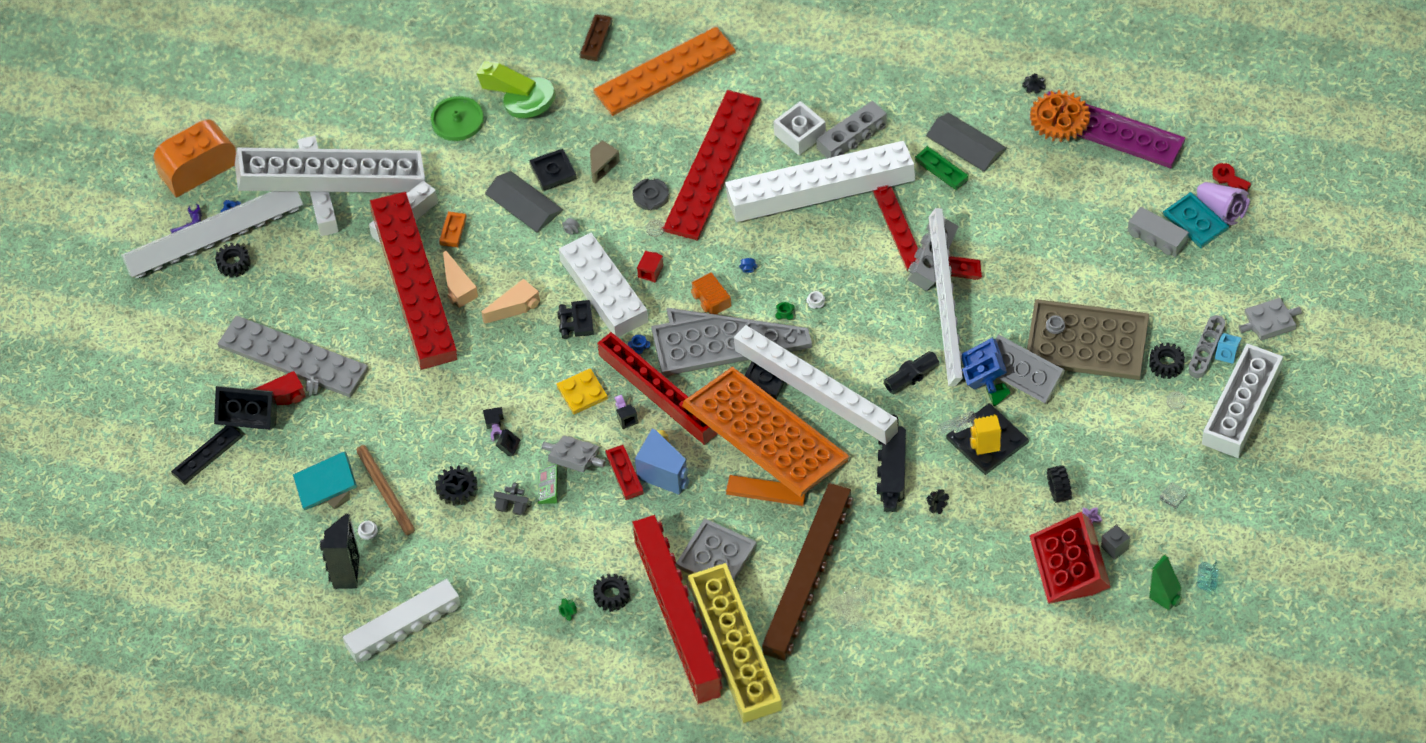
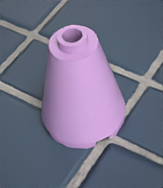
(1224, 201)

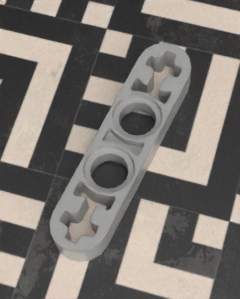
(1205, 346)

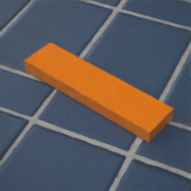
(762, 490)

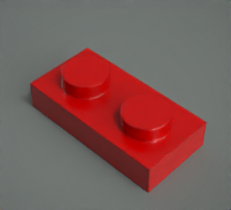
(965, 268)

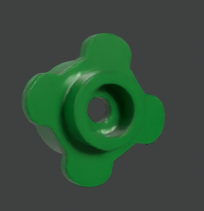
(784, 306)
(567, 608)

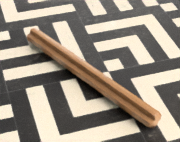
(385, 490)

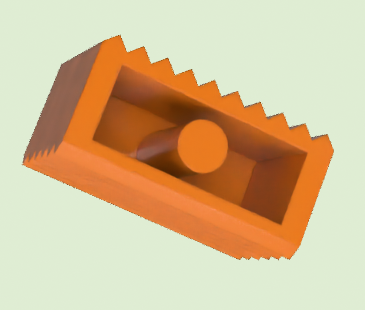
(711, 294)

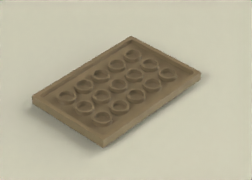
(1093, 339)

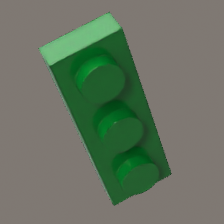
(941, 168)

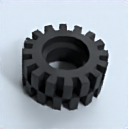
(233, 251)
(1166, 351)
(1059, 483)
(611, 602)

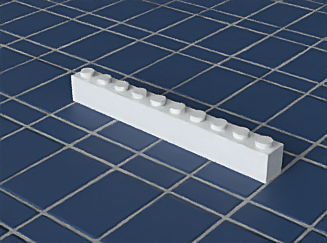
(209, 231)
(816, 384)

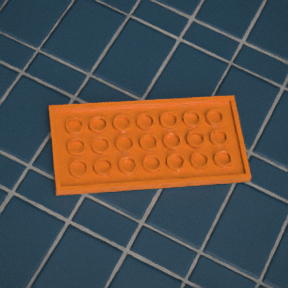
(766, 431)

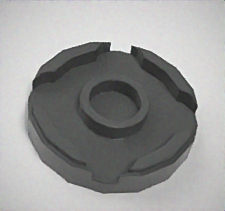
(650, 194)

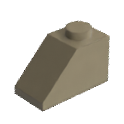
(603, 159)

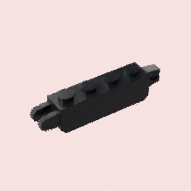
(892, 470)

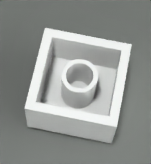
(799, 128)

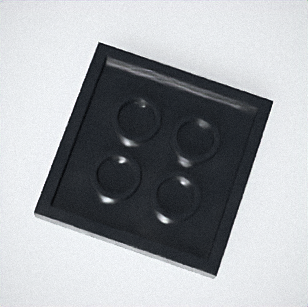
(1011, 442)

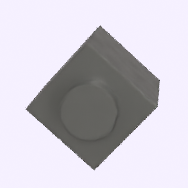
(1115, 542)

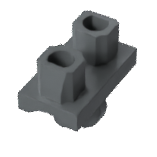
(520, 503)

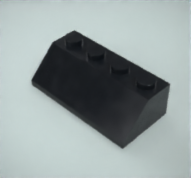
(341, 554)

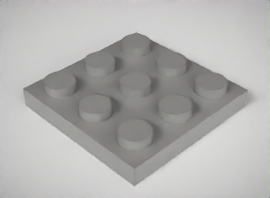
(715, 546)

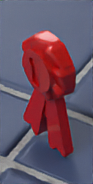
(1226, 174)

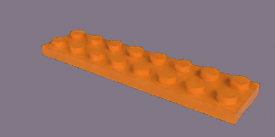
(664, 71)

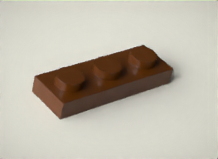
(596, 37)

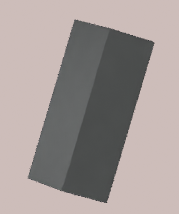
(965, 141)
(523, 201)

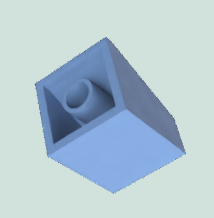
(661, 464)

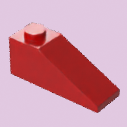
(286, 389)

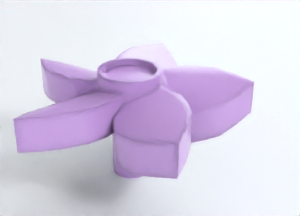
(1092, 514)

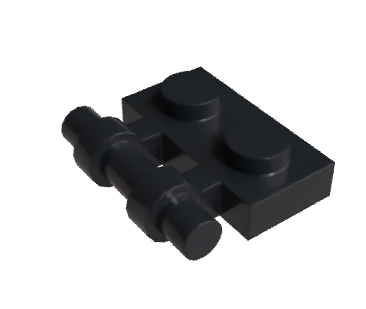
(582, 319)

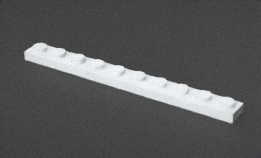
(945, 297)

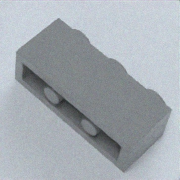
(1157, 232)

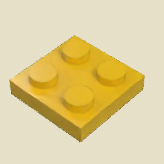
(582, 391)

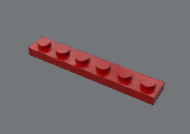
(896, 224)

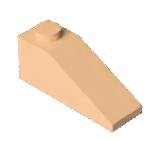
(459, 285)
(514, 302)

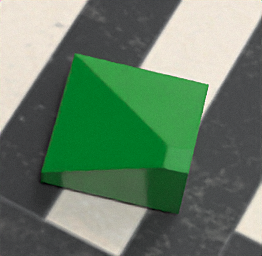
(1002, 392)

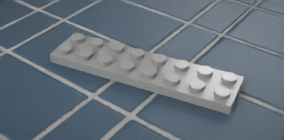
(292, 354)

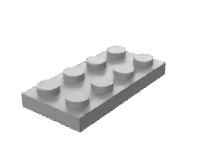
(1028, 371)

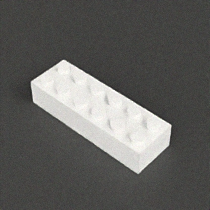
(603, 285)
(1242, 400)

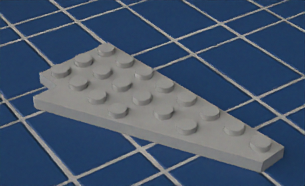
(707, 340)

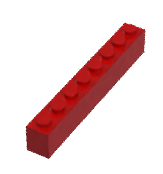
(652, 385)

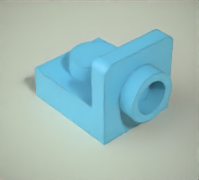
(1227, 348)

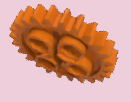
(1070, 120)

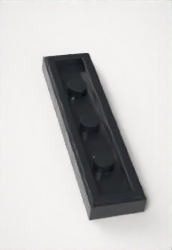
(206, 454)

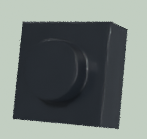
(508, 442)

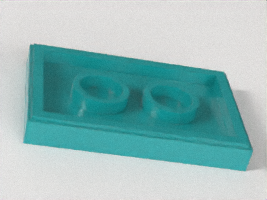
(1197, 219)
(324, 480)

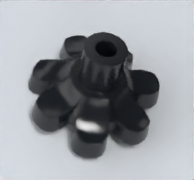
(1034, 83)
(937, 500)

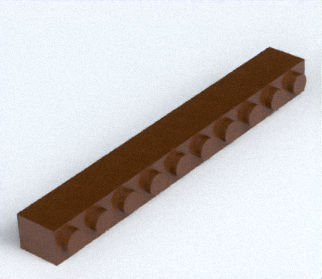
(806, 572)

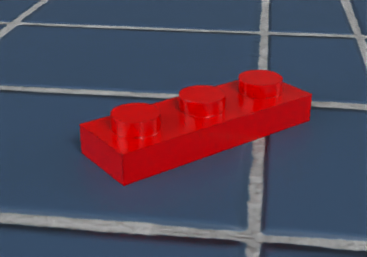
(624, 472)

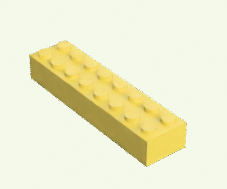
(735, 643)

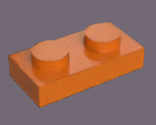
(452, 229)

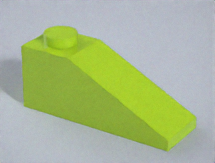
(503, 79)

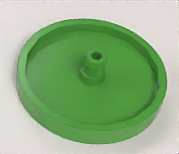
(535, 103)
(457, 118)

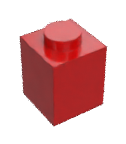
(650, 266)

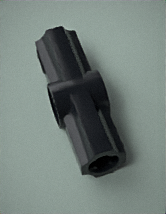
(911, 372)

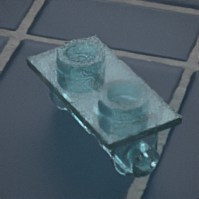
(1207, 576)

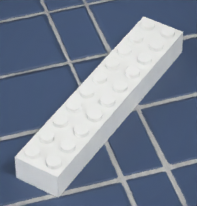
(328, 170)
(820, 181)

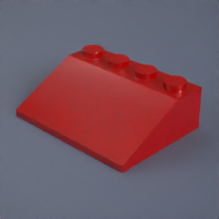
(1070, 559)

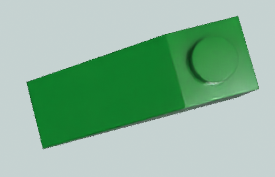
(1165, 586)

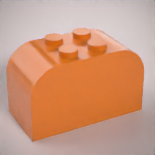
(194, 156)

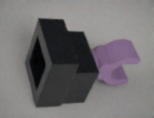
(626, 414)
(492, 420)

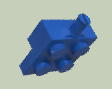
(983, 365)

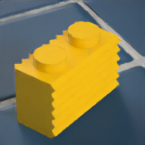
(986, 435)

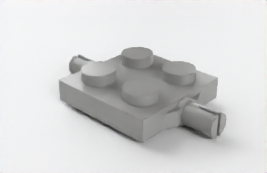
(1270, 319)
(573, 453)

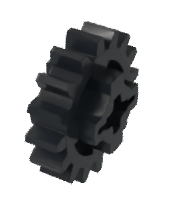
(456, 485)

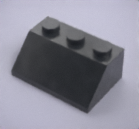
(245, 408)

